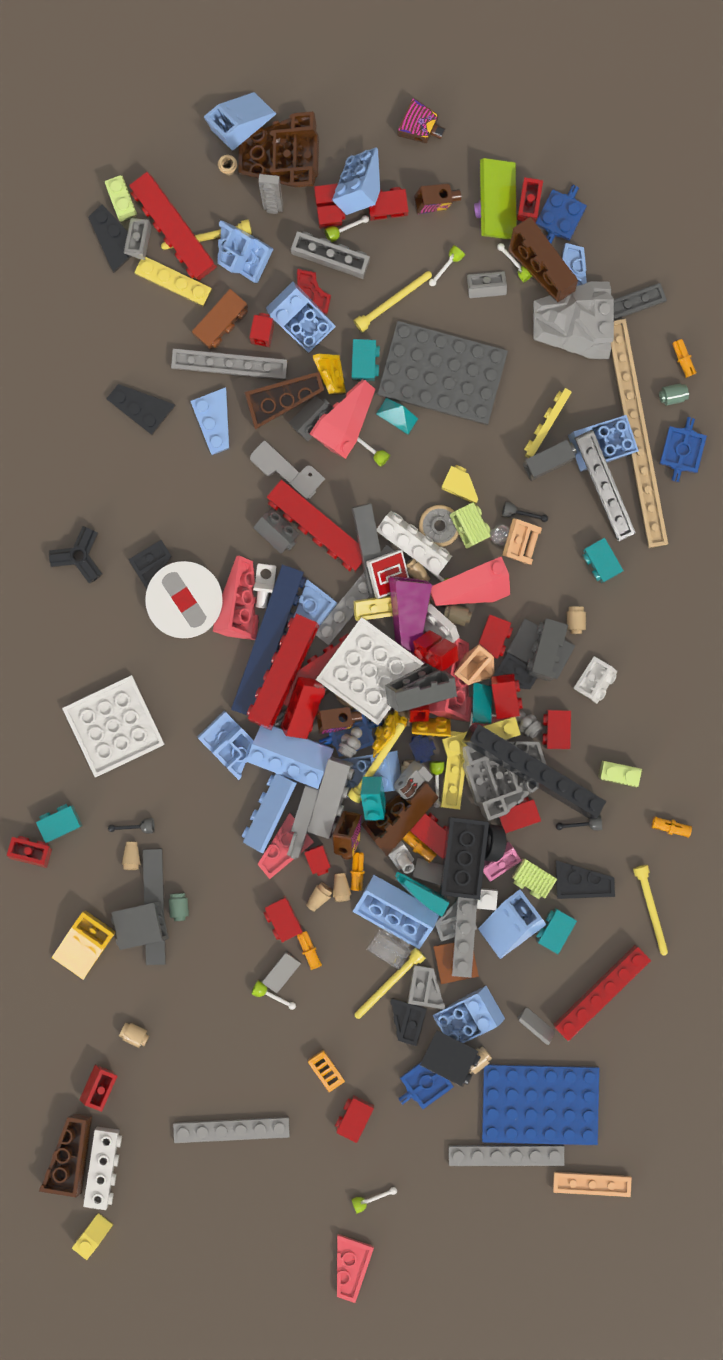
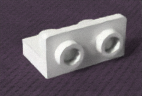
(440, 624)
(596, 680)

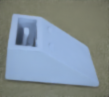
(238, 118)
(358, 182)
(300, 317)
(613, 438)
(388, 770)
(511, 924)
(470, 1016)

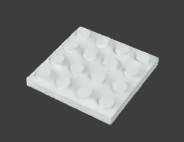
(364, 667)
(113, 726)

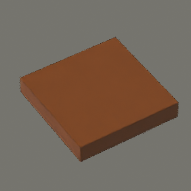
(444, 961)

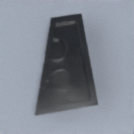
(140, 407)
(582, 883)

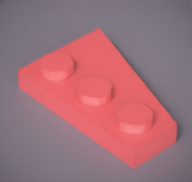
(276, 855)
(351, 1266)

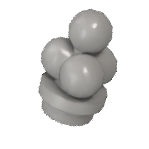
(529, 724)
(350, 743)

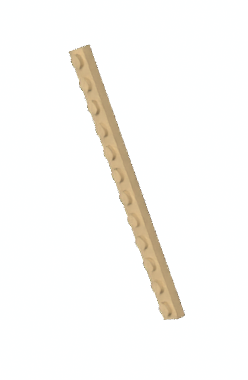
(642, 459)

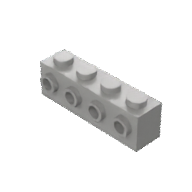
(330, 255)
(330, 797)

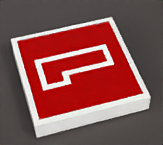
(382, 568)

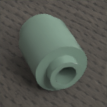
(674, 394)
(178, 906)

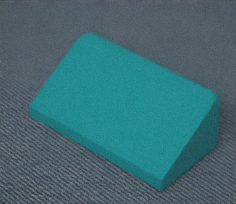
(481, 703)

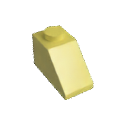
(460, 484)
(92, 1236)

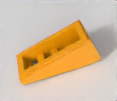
(322, 1054)

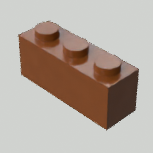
(220, 319)

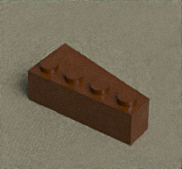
(276, 399)
(400, 817)

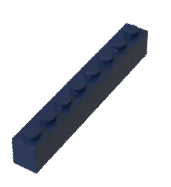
(269, 635)

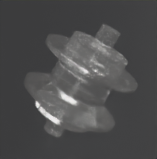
(499, 534)

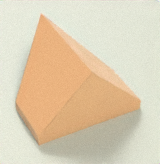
(476, 666)

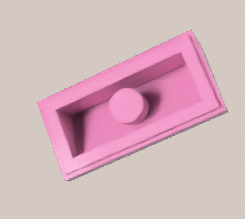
(509, 859)

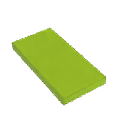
(498, 198)

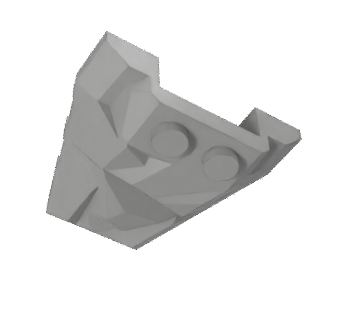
(579, 322)
(494, 786)

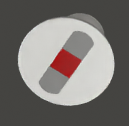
(183, 599)

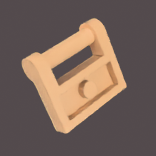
(517, 541)

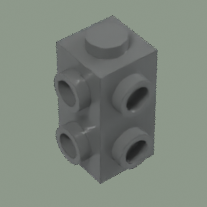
(309, 415)
(276, 531)

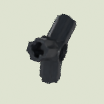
(86, 566)

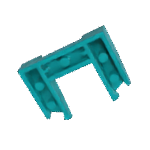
(426, 895)

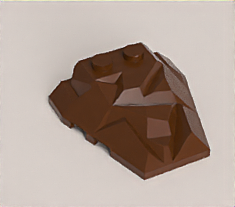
(283, 150)

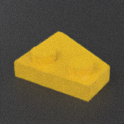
(331, 372)

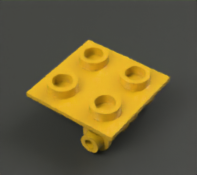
(435, 726)
(387, 731)

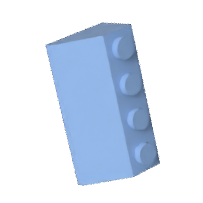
(290, 756)
(269, 813)
(396, 912)

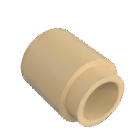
(576, 620)
(134, 1035)
(484, 1061)

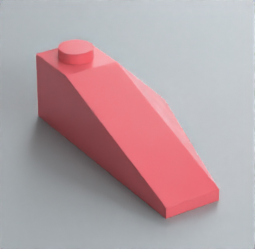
(343, 424)
(478, 585)
(238, 609)
(458, 707)

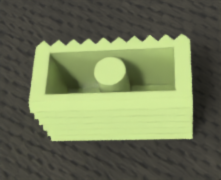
(120, 198)
(470, 525)
(620, 774)
(533, 878)

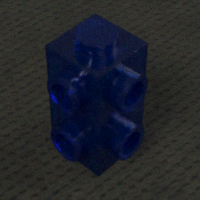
(422, 748)

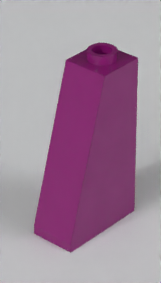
(409, 609)

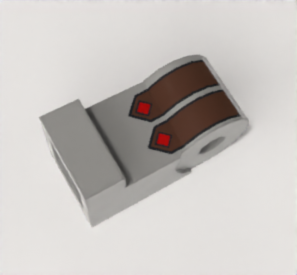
(411, 779)

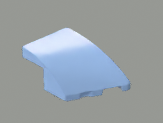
(242, 252)
(227, 743)

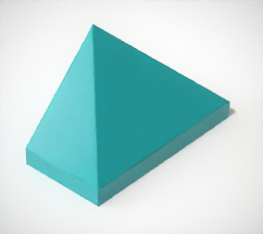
(397, 415)

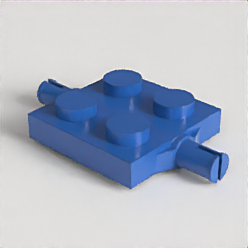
(561, 214)
(683, 449)
(366, 738)
(424, 1086)

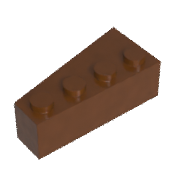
(542, 260)
(68, 1161)

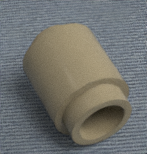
(457, 614)

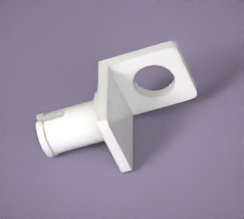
(263, 585)
(402, 858)

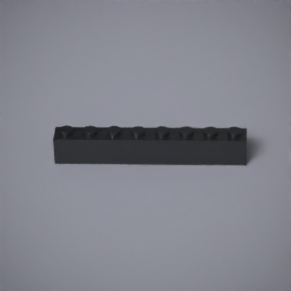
(534, 771)

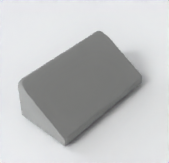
(138, 238)
(487, 284)
(428, 871)
(281, 972)
(536, 1025)

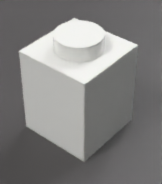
(488, 899)

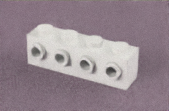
(414, 542)
(102, 1167)

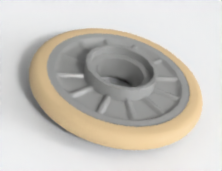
(427, 522)

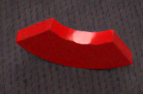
(307, 282)

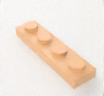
(592, 1184)

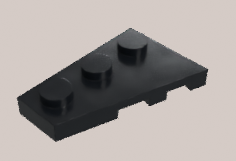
(111, 236)

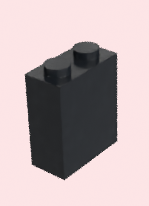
(450, 1059)

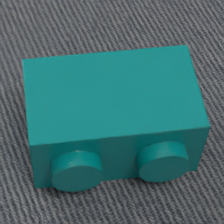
(364, 360)
(602, 561)
(373, 798)
(58, 823)
(556, 931)

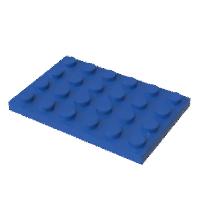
(540, 1104)

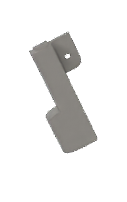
(270, 461)
(302, 821)

